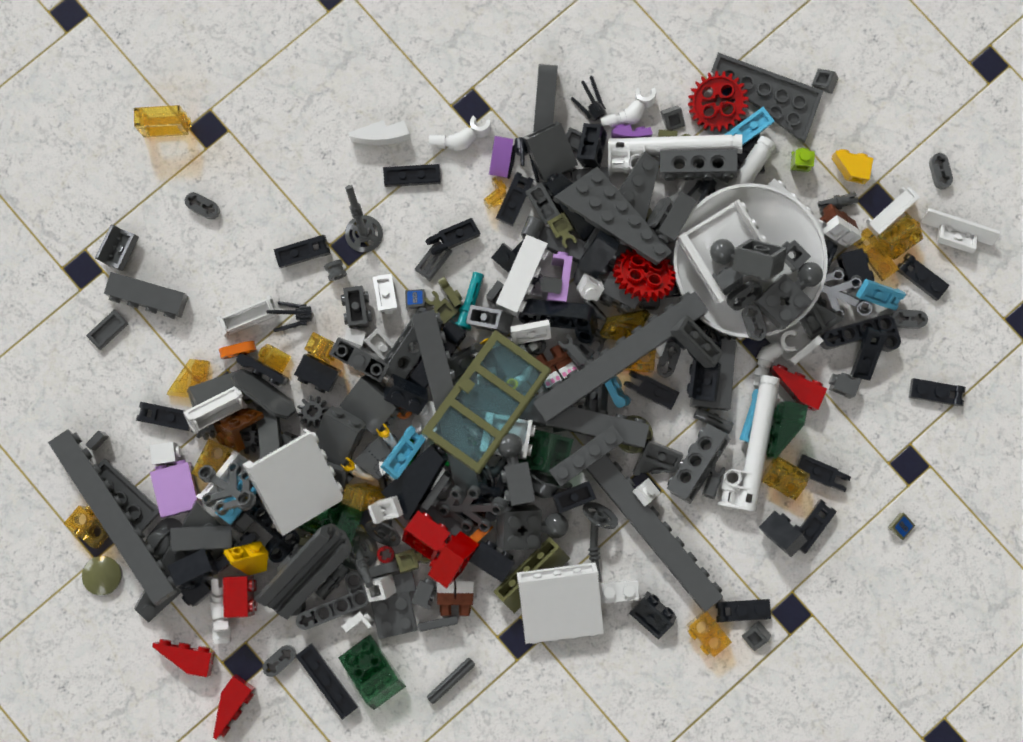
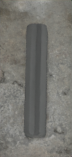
(450, 681)

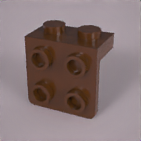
(229, 427)

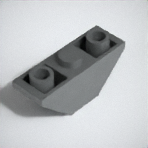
(360, 358)

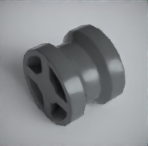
(335, 270)

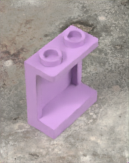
(565, 261)
(174, 488)

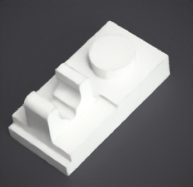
(385, 293)
(378, 343)

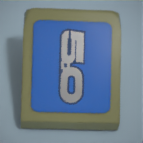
(901, 525)

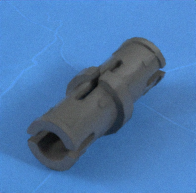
(839, 201)
(714, 420)
(332, 581)

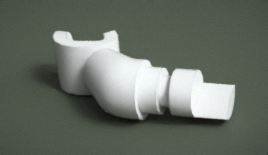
(633, 113)
(463, 139)
(769, 353)
(220, 625)

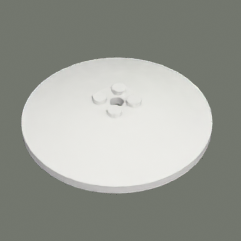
(779, 220)

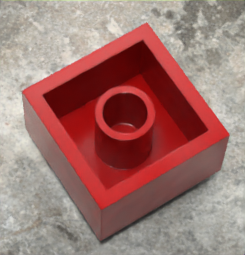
(425, 535)
(452, 559)
(239, 596)

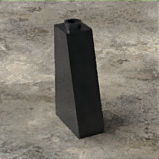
(556, 184)
(417, 480)

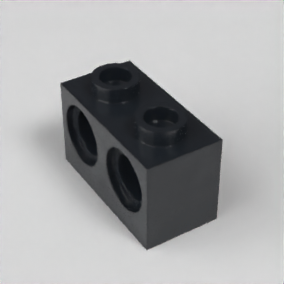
(591, 145)

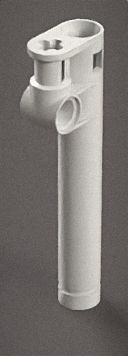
(626, 151)
(754, 161)
(750, 479)

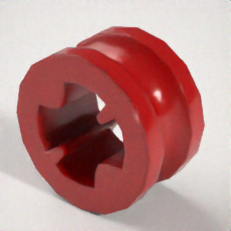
(383, 548)

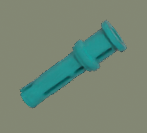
(471, 298)

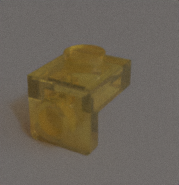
(496, 197)
(273, 357)

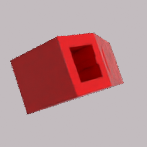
(799, 388)
(190, 660)
(230, 703)

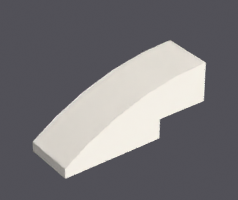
(380, 134)

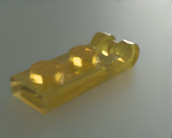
(877, 256)

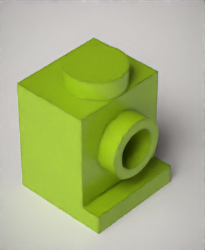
(802, 160)

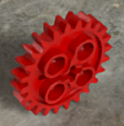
(718, 84)
(643, 277)

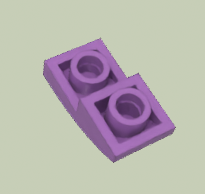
(623, 131)
(501, 156)

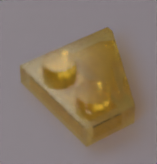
(623, 324)
(192, 374)

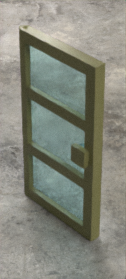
(486, 402)

